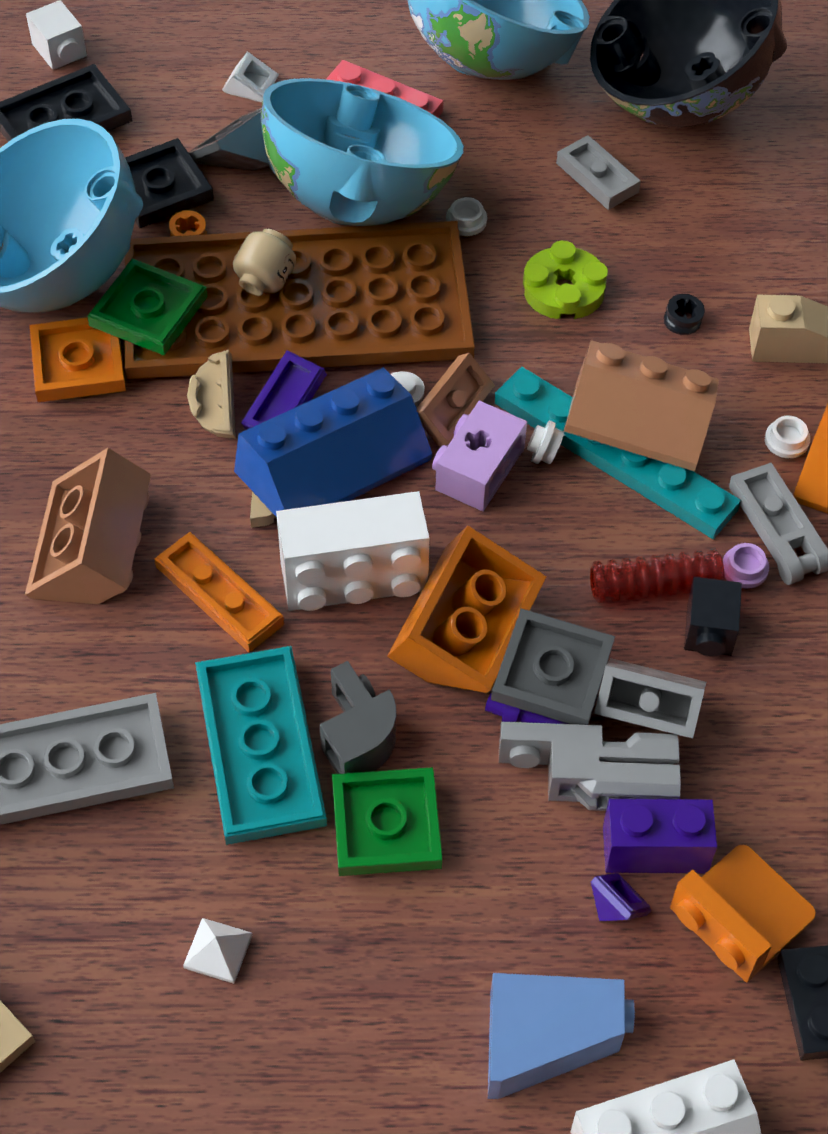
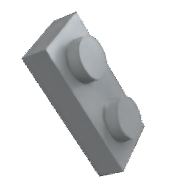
(598, 172)

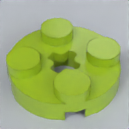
(567, 263)

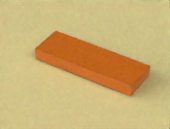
(219, 592)

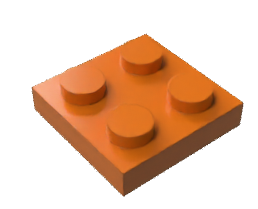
(74, 360)

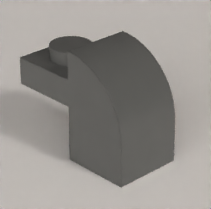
(365, 731)

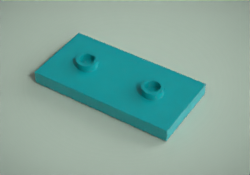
(260, 745)

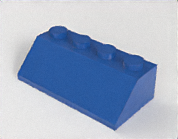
(334, 445)

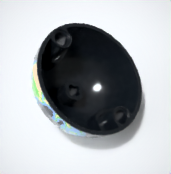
(695, 57)

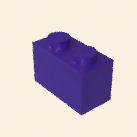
(659, 835)

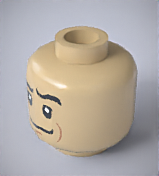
(264, 262)

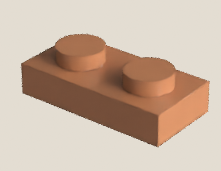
(452, 397)

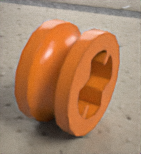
(185, 221)

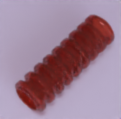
(653, 575)

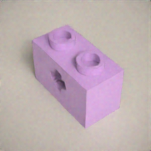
(479, 455)

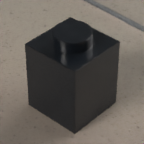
(713, 616)

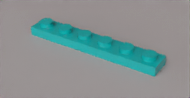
(667, 485)

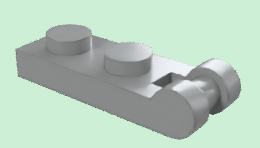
(780, 522)

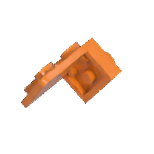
(742, 910)

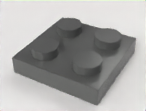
(553, 668)

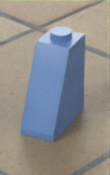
(551, 1027)

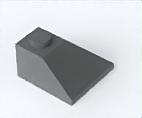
(235, 146)

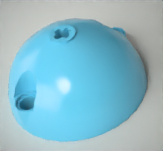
(62, 214)

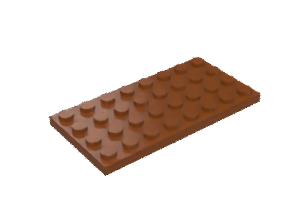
(347, 303)

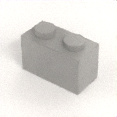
(650, 697)

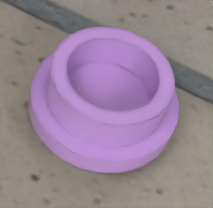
(746, 565)

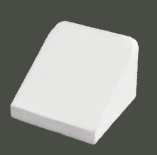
(250, 78)

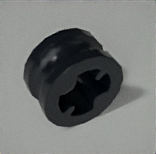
(684, 303)

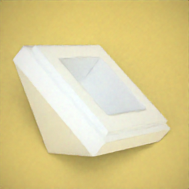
(218, 950)

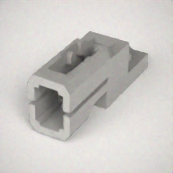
(594, 770)

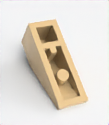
(789, 330)

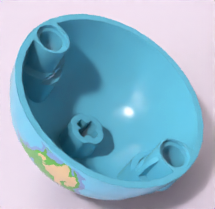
(501, 35)

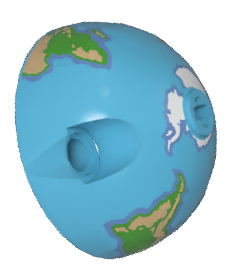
(372, 180)

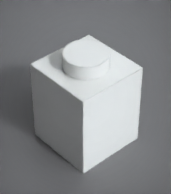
(56, 34)

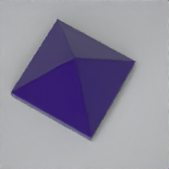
(617, 899)

